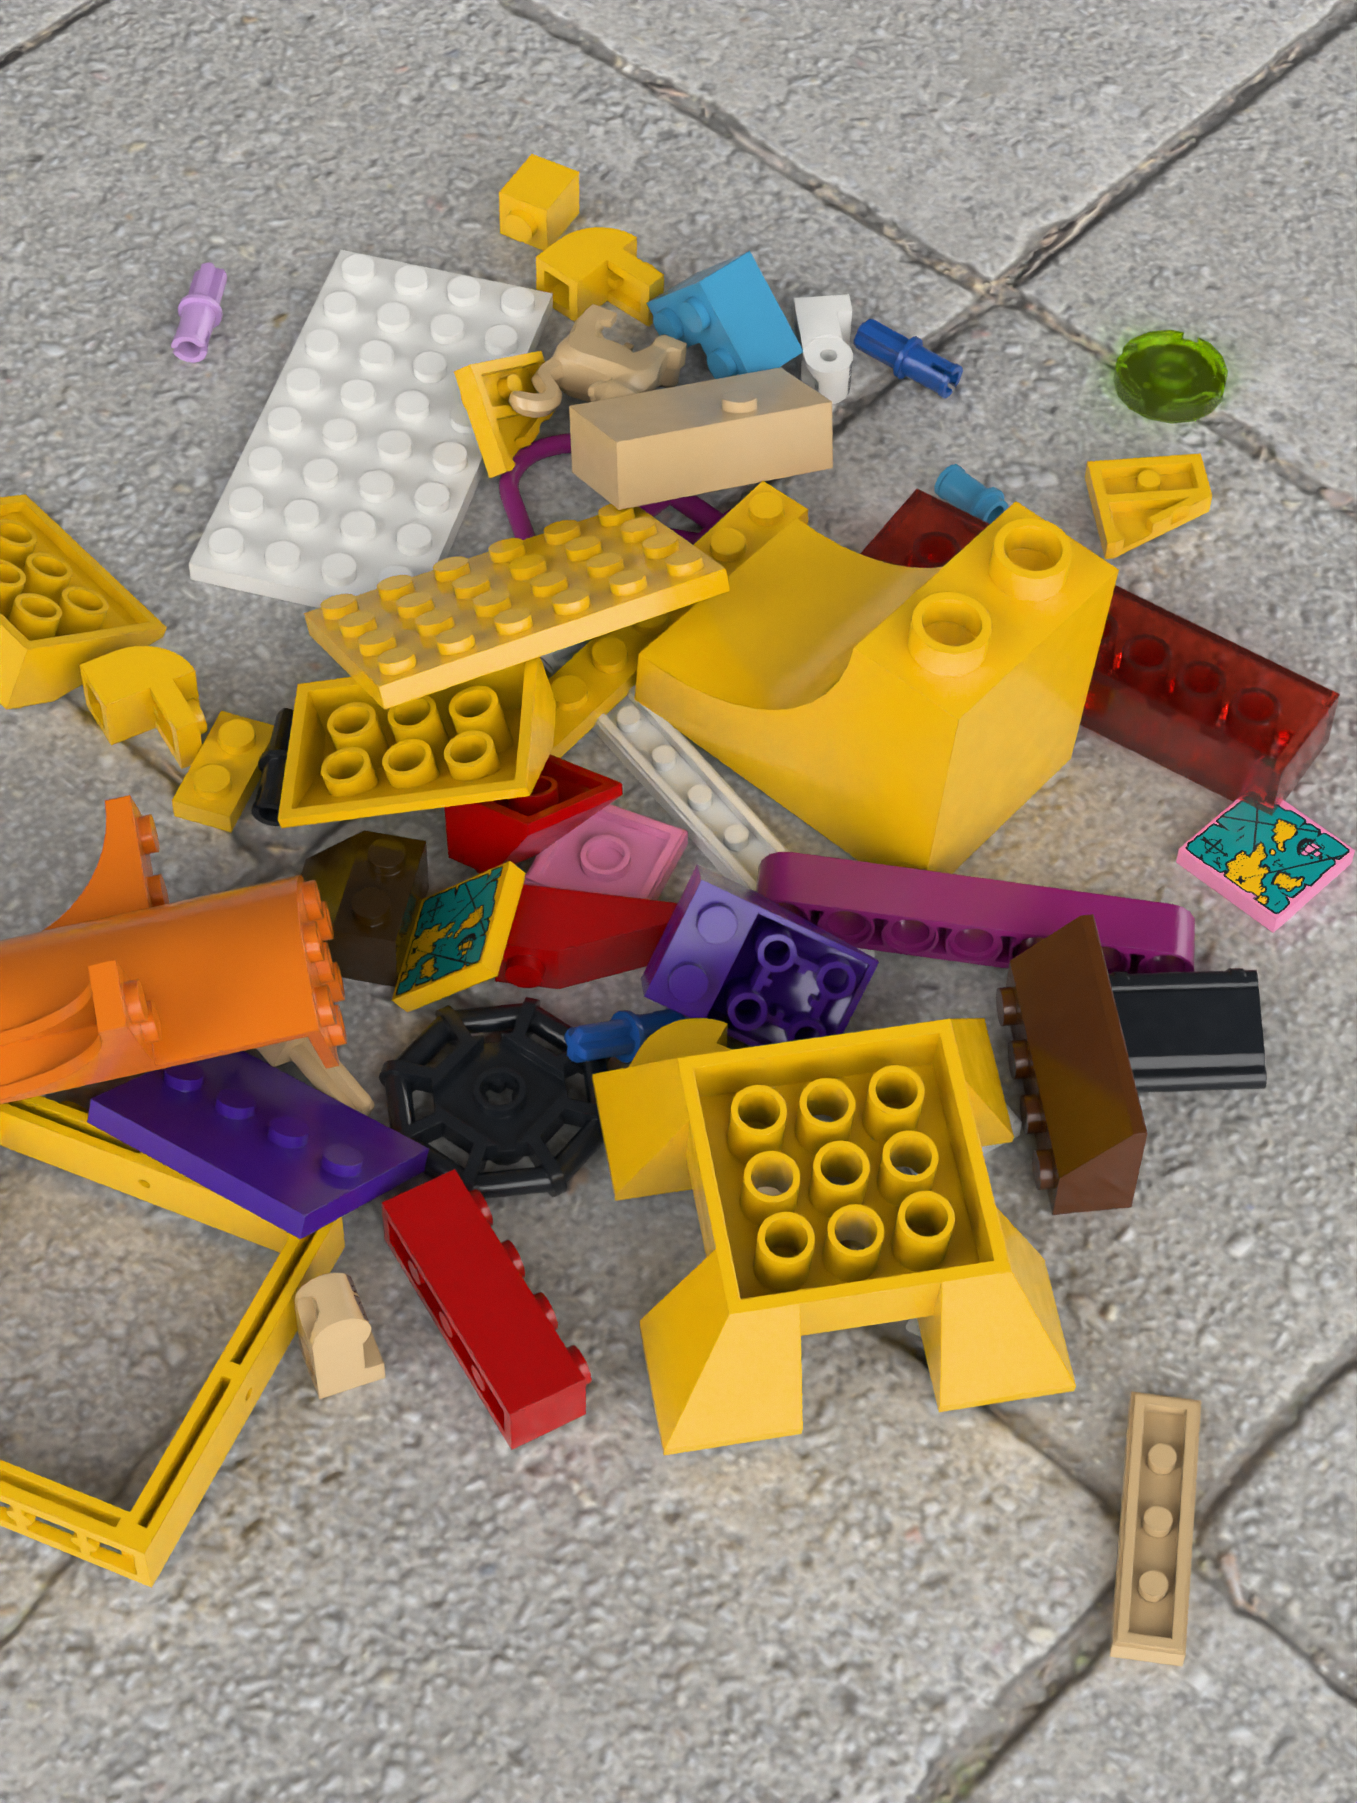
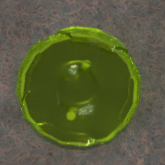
(1170, 377)

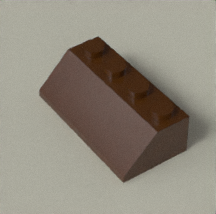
(1073, 1071)

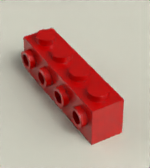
(486, 1309)

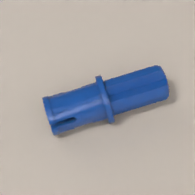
(907, 357)
(618, 1037)

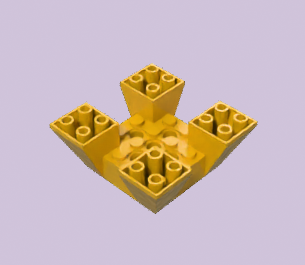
(774, 1268)

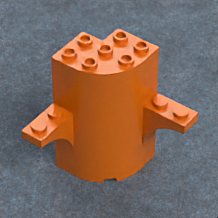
(160, 983)

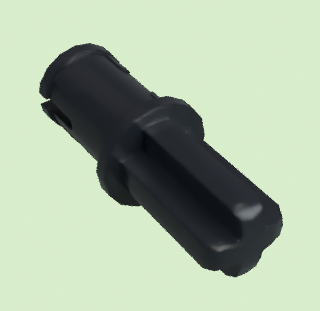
(272, 766)

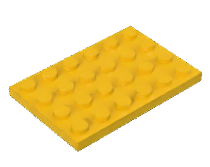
(512, 603)

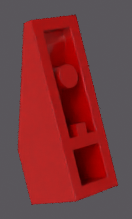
(579, 936)

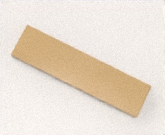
(1156, 1529)

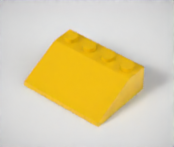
(57, 608)
(428, 753)

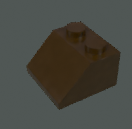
(372, 899)

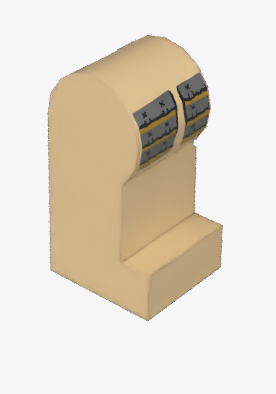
(336, 1335)

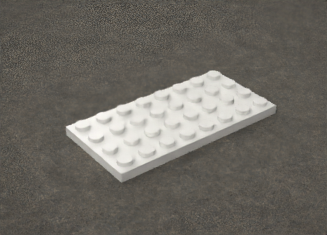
(365, 434)

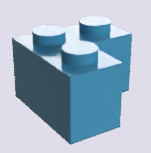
(730, 316)

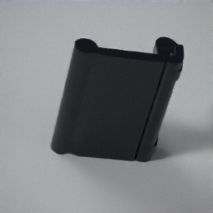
(1192, 1029)

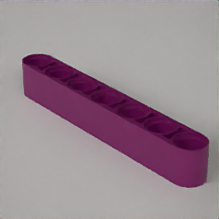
(968, 915)

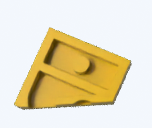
(485, 396)
(1145, 498)

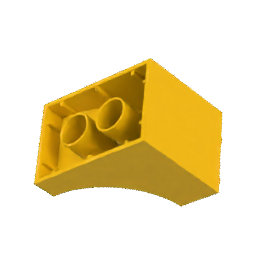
(890, 695)

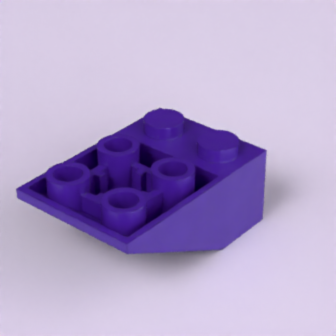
(754, 966)

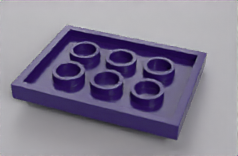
(259, 1139)

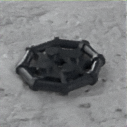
(490, 1130)

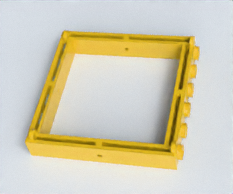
(151, 1530)

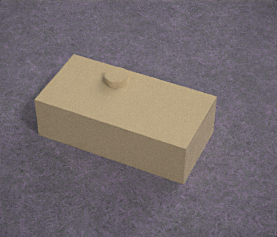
(701, 437)

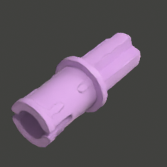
(199, 313)

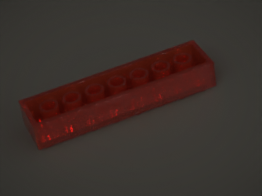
(1163, 679)

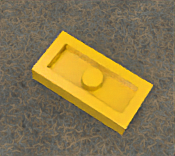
(223, 772)

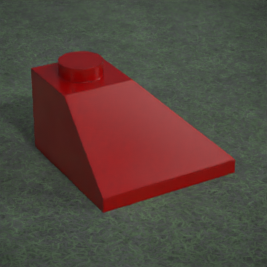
(522, 827)

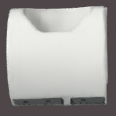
(824, 332)

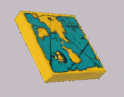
(459, 937)

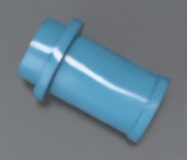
(969, 494)

